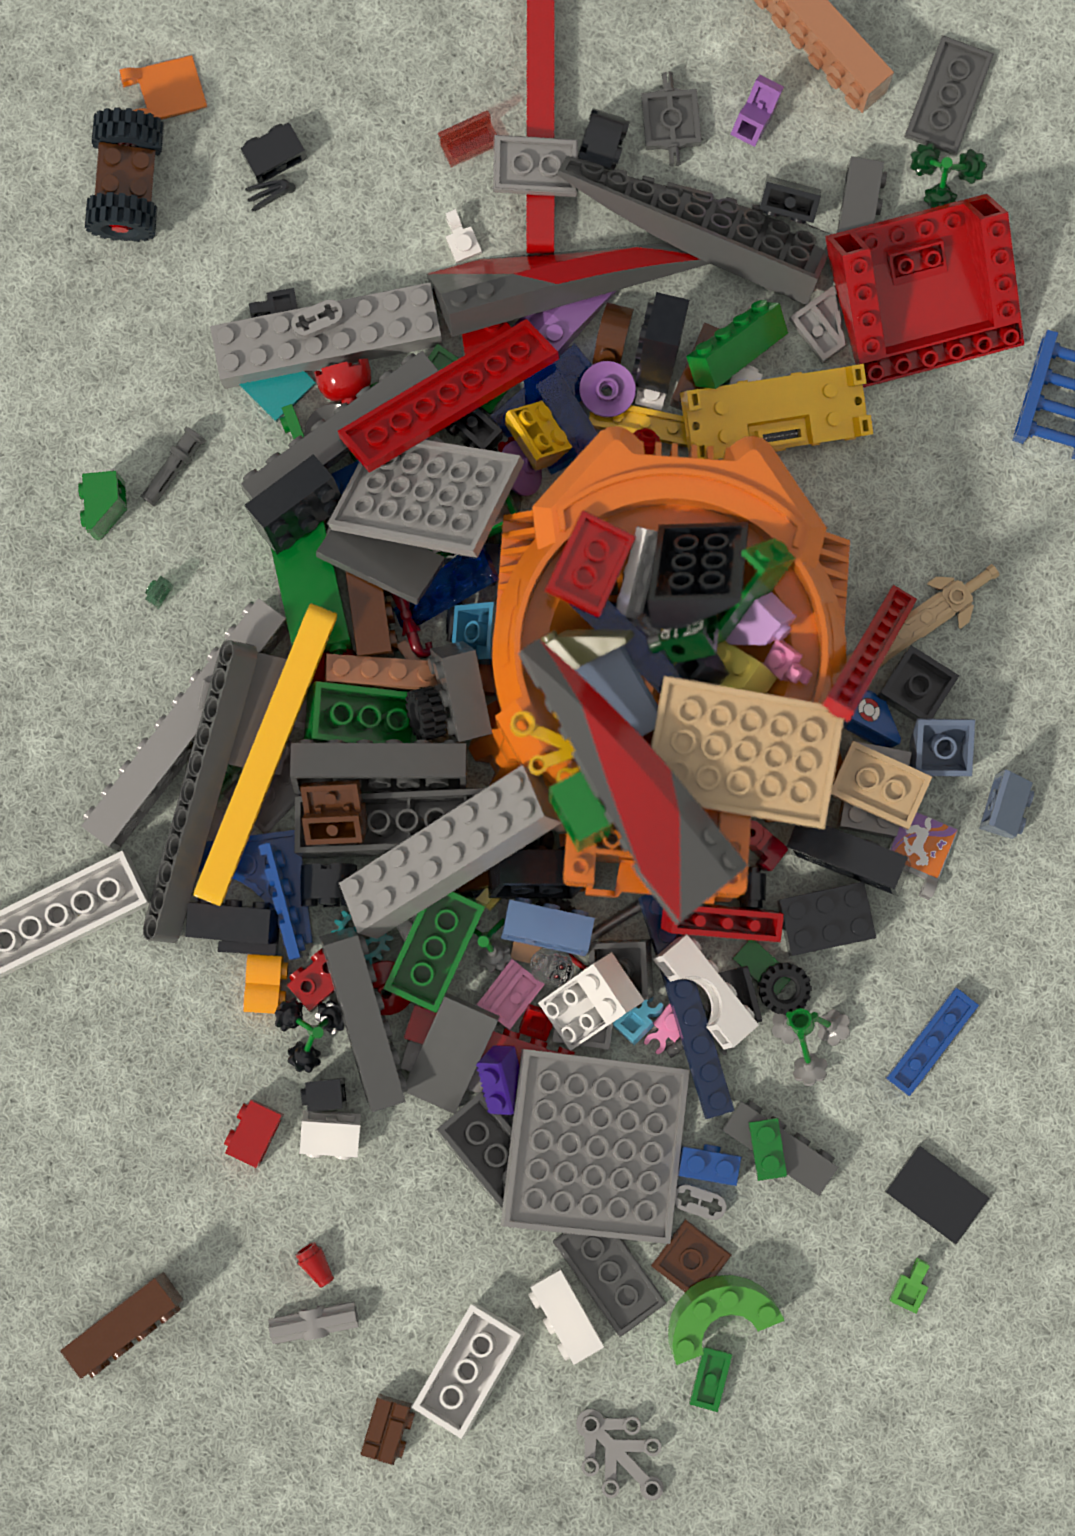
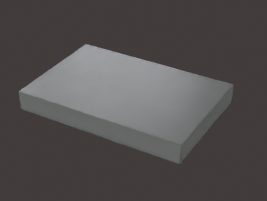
(531, 165)

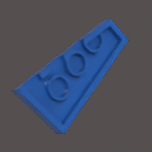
(293, 942)

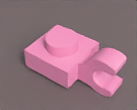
(784, 663)

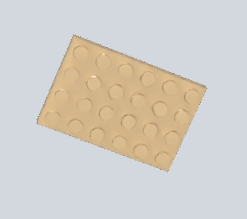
(749, 750)

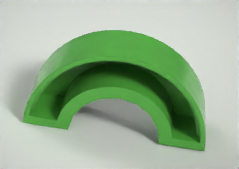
(711, 1300)

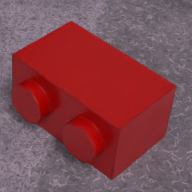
(253, 1133)

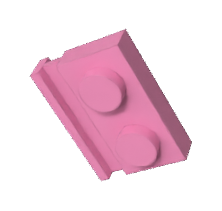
(510, 994)

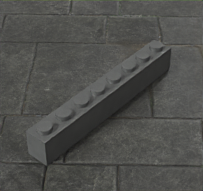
(324, 438)

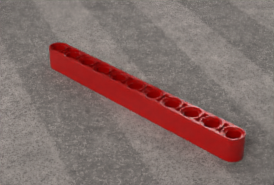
(540, 116)

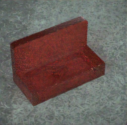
(467, 138)

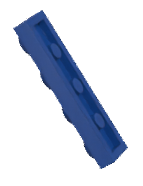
(932, 1041)

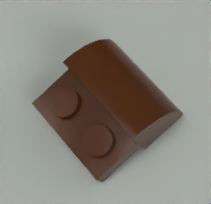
(333, 812)

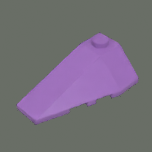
(564, 324)

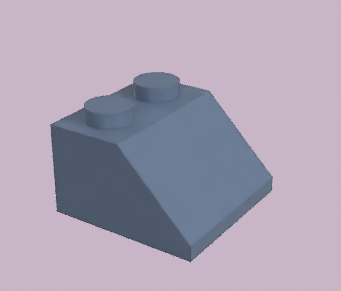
(943, 746)
(1007, 805)

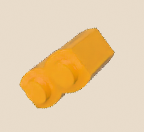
(264, 983)

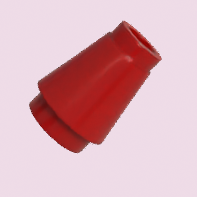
(314, 1263)

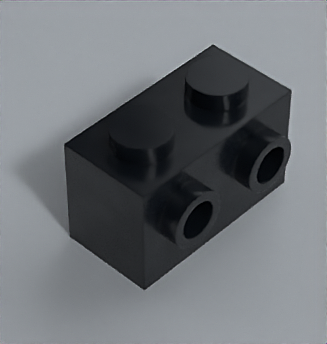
(790, 200)
(476, 430)

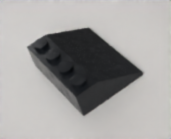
(696, 572)

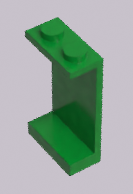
(771, 561)

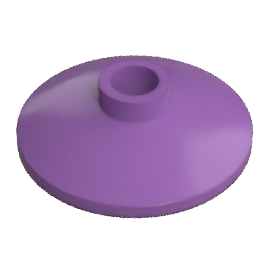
(608, 375)
(528, 479)

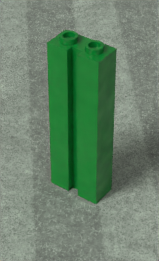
(311, 580)

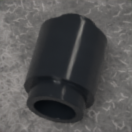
(755, 890)

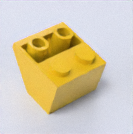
(537, 434)

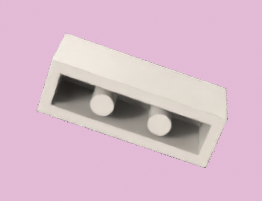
(565, 1316)

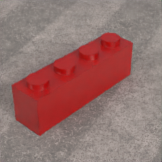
(728, 923)

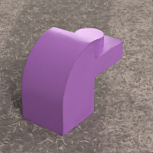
(757, 110)

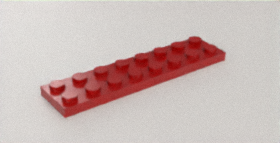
(448, 395)

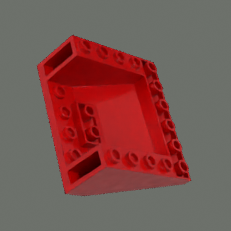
(928, 288)

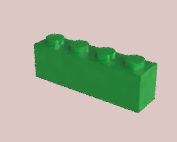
(737, 344)

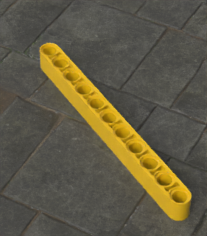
(265, 754)

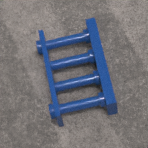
(1035, 400)

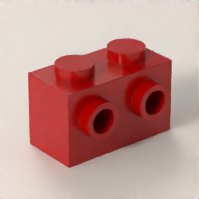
(313, 983)

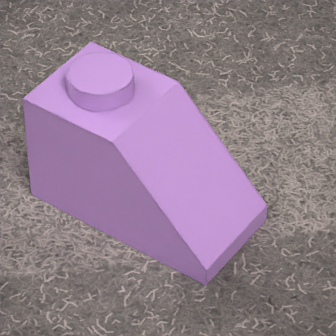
(763, 623)

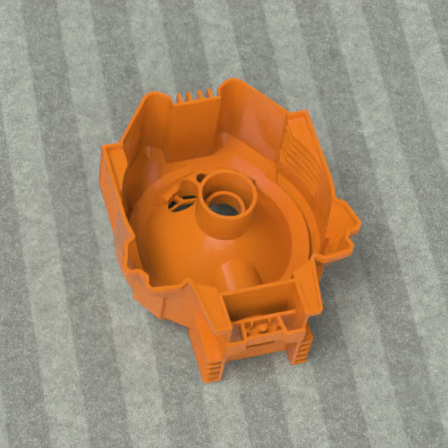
(646, 491)

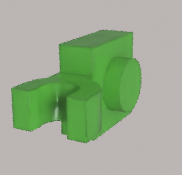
(909, 1290)

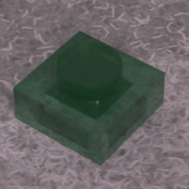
(158, 591)

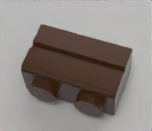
(386, 1429)

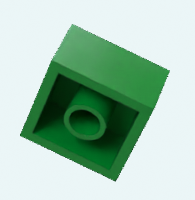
(579, 811)

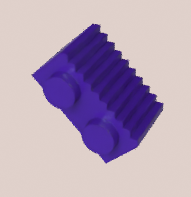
(499, 1079)

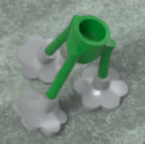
(799, 1025)

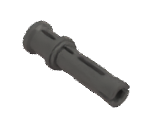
(180, 455)

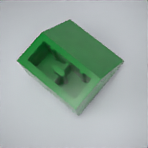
(103, 501)

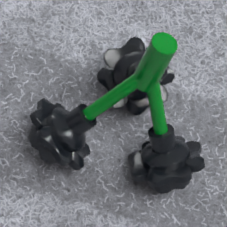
(290, 1015)

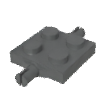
(671, 119)

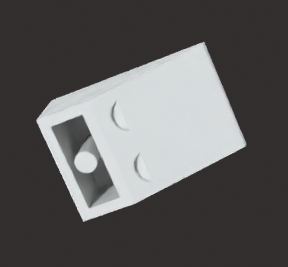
(591, 1001)

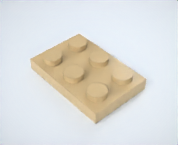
(880, 785)

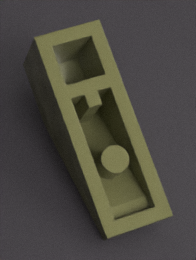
(583, 646)

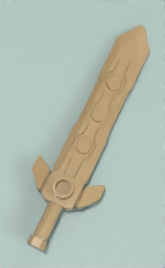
(939, 609)

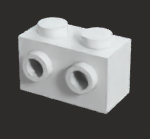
(330, 1134)

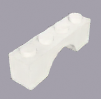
(729, 1018)

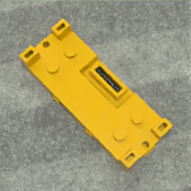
(780, 410)

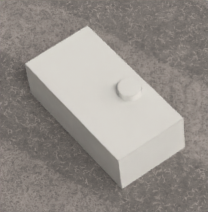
(468, 1370)

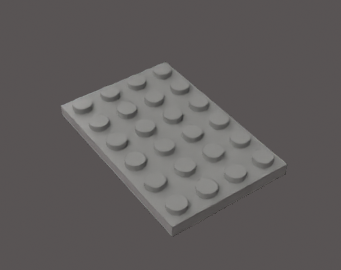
(429, 497)

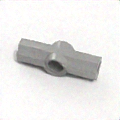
(313, 1323)

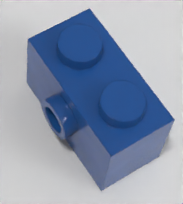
(709, 1164)

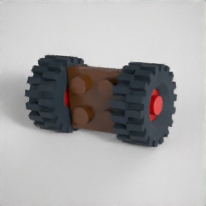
(124, 175)

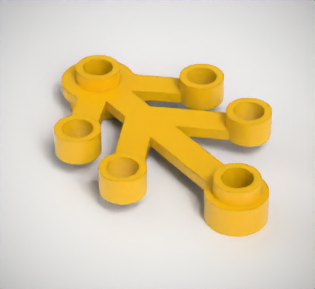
(549, 737)

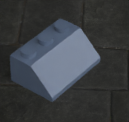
(623, 688)

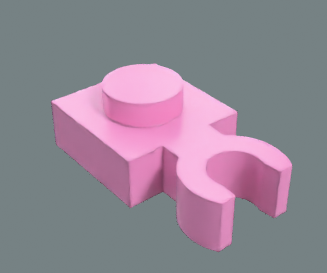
(666, 1028)

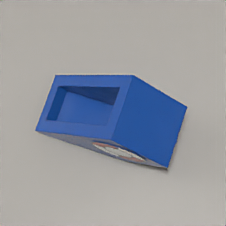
(873, 722)

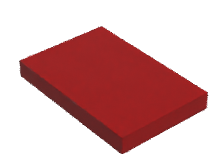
(590, 563)

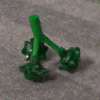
(927, 158)

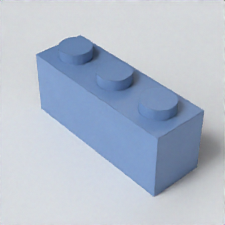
(548, 926)

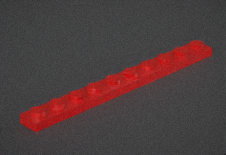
(869, 654)

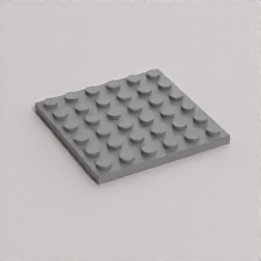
(595, 1147)

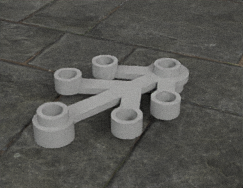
(616, 1451)

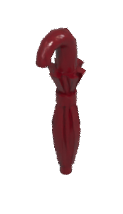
(411, 629)

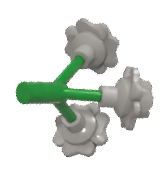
(493, 955)

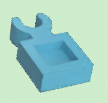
(637, 1022)

